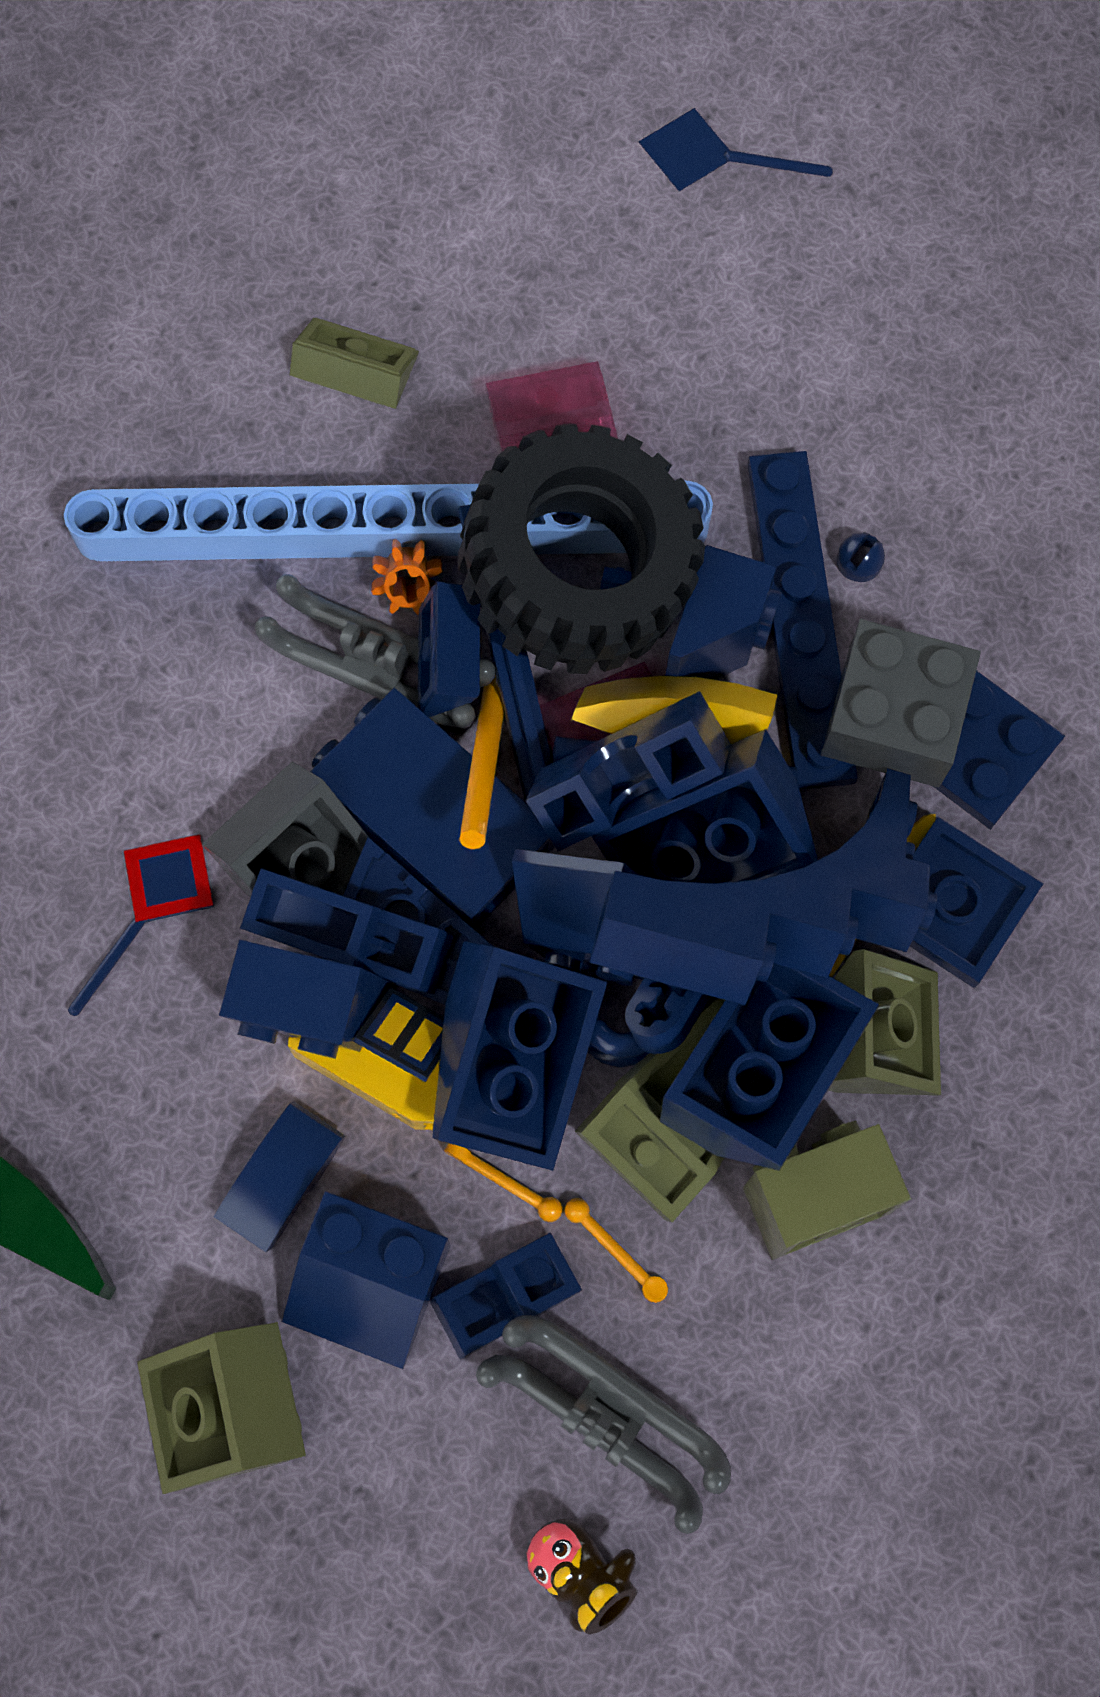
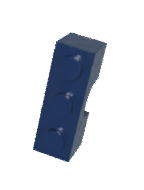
(663, 751)

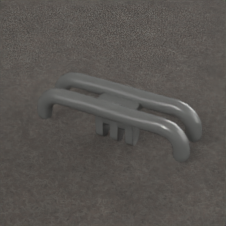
(373, 651)
(611, 1414)

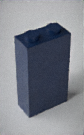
(409, 796)

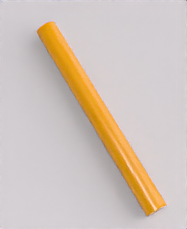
(482, 768)

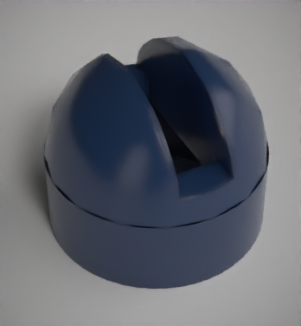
(869, 565)

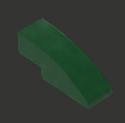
(46, 1234)

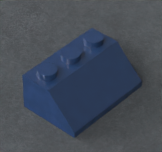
(722, 831)
(766, 1066)

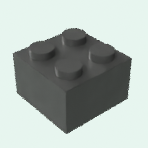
(901, 702)

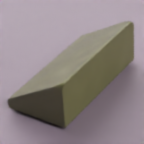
(352, 362)

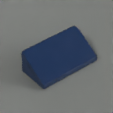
(447, 650)

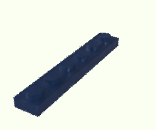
(803, 620)

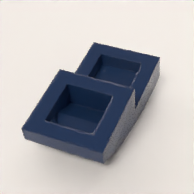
(279, 1176)
(515, 1285)

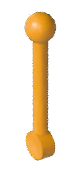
(548, 1208)
(653, 1288)

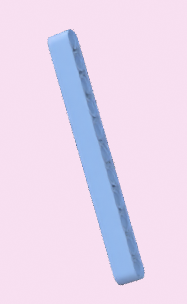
(304, 510)

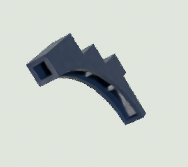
(733, 932)

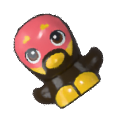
(574, 1572)

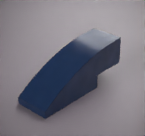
(347, 931)

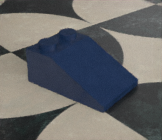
(512, 1053)

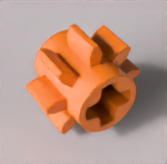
(396, 587)

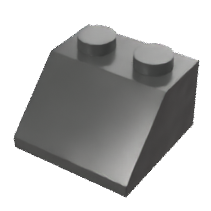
(291, 830)

